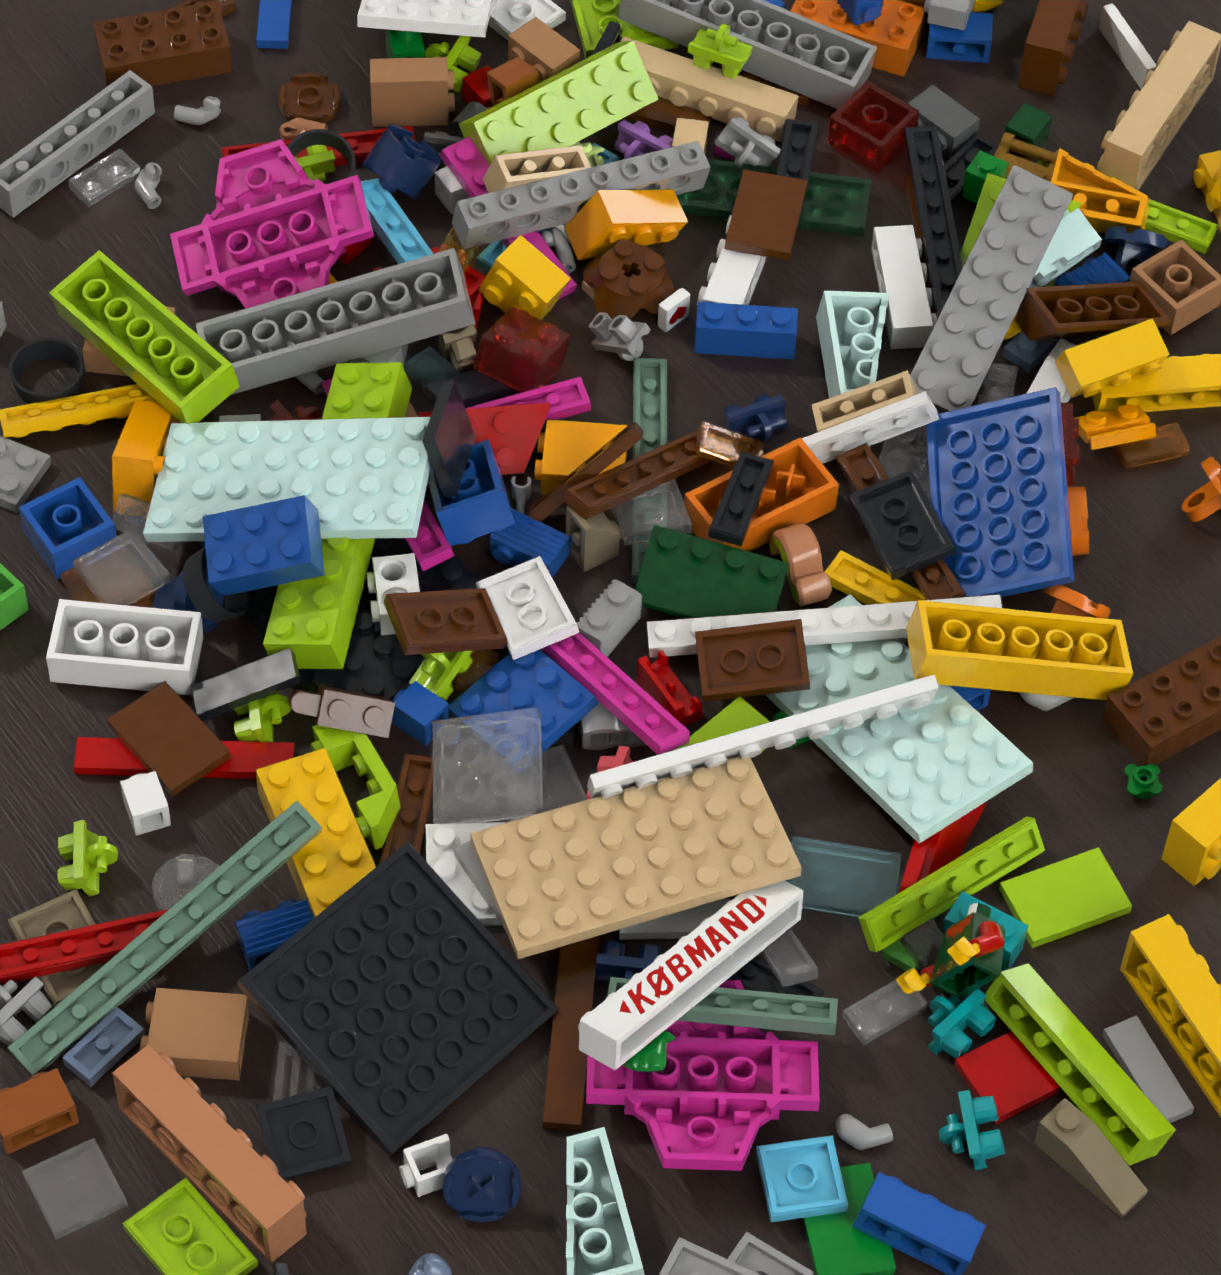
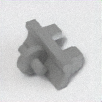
(746, 144)
(618, 335)
(29, 1000)

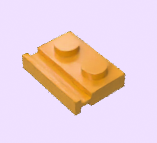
(1115, 426)

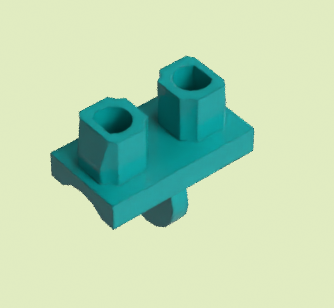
(949, 1034)
(980, 1145)

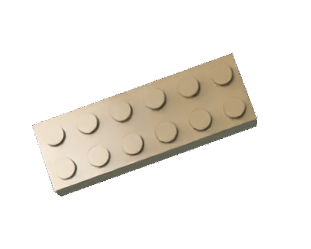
(1161, 105)

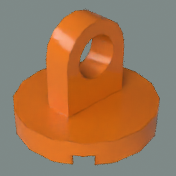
(1208, 497)
(1074, 603)

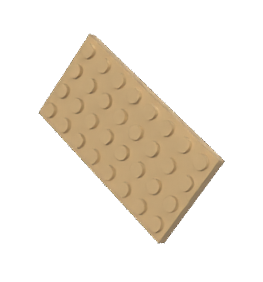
(634, 856)

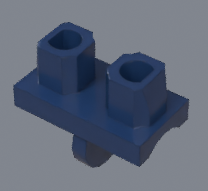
(758, 419)
(614, 963)

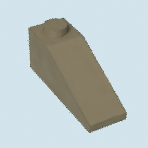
(1089, 1157)

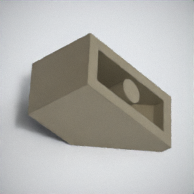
(592, 539)

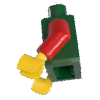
(966, 959)

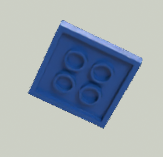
(525, 684)

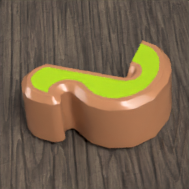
(805, 570)

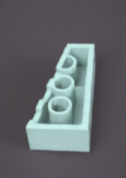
(1069, 245)
(850, 338)
(596, 1213)

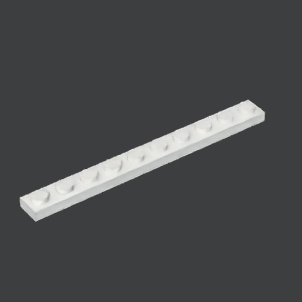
(818, 625)
(752, 741)

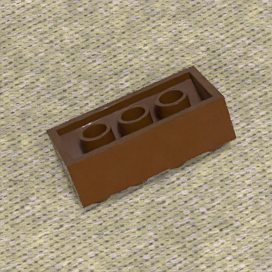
(1086, 310)

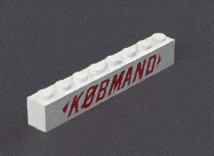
(688, 972)

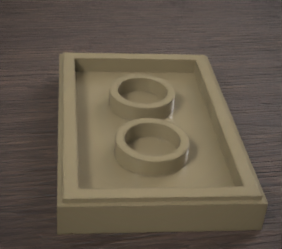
(51, 917)

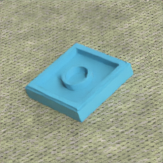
(801, 1178)

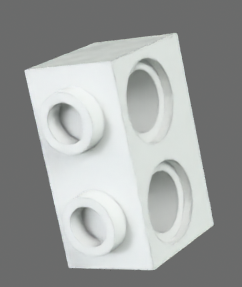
(386, 568)

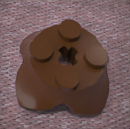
(628, 280)

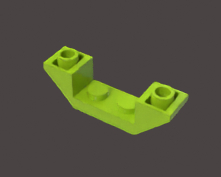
(354, 748)

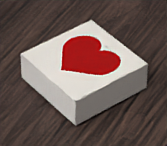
(673, 309)

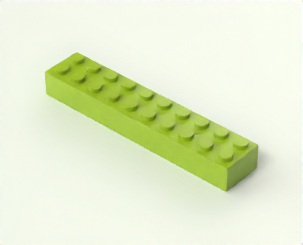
(320, 612)

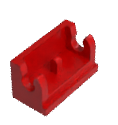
(668, 689)

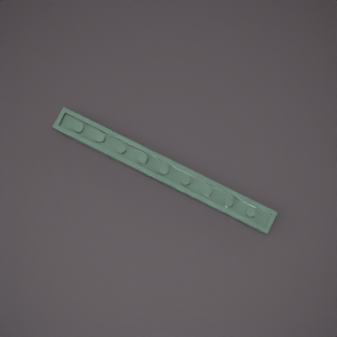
(164, 939)

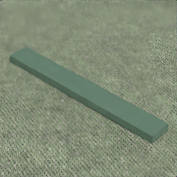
(651, 416)

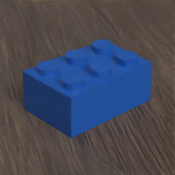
(480, 500)
(263, 545)

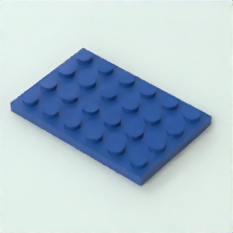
(1003, 493)

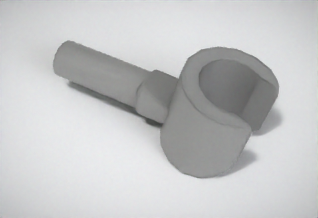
(521, 494)

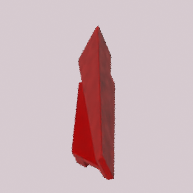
(939, 848)

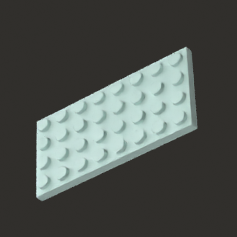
(357, 472)
(920, 762)

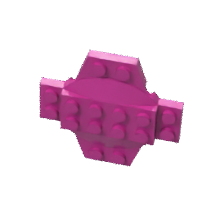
(270, 228)
(712, 1091)

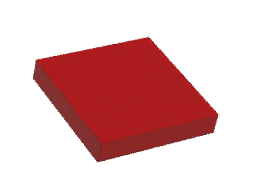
(1008, 1074)

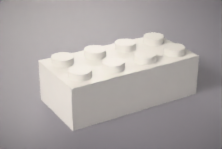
(124, 646)

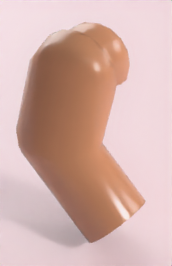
(297, 126)

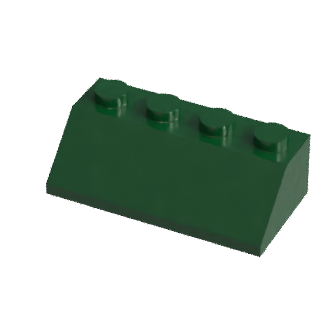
(706, 578)

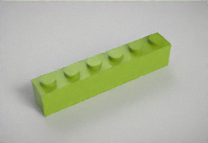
(1079, 1064)

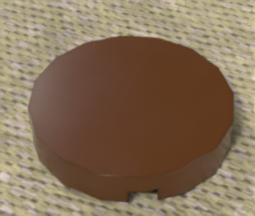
(309, 97)

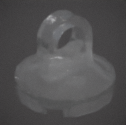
(179, 877)

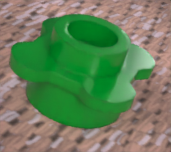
(1140, 788)

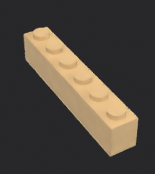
(717, 95)

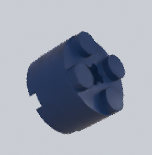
(402, 161)

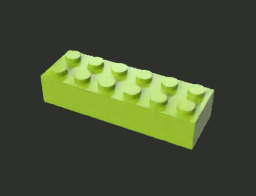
(565, 105)
(144, 339)

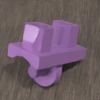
(637, 140)

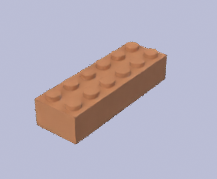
(211, 1152)

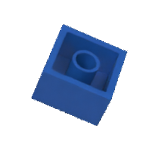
(66, 525)

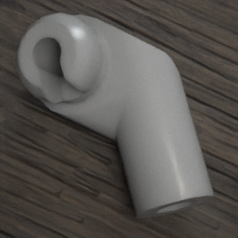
(202, 115)
(1044, 702)
(860, 1135)

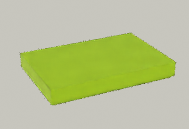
(1065, 897)
(188, 1236)

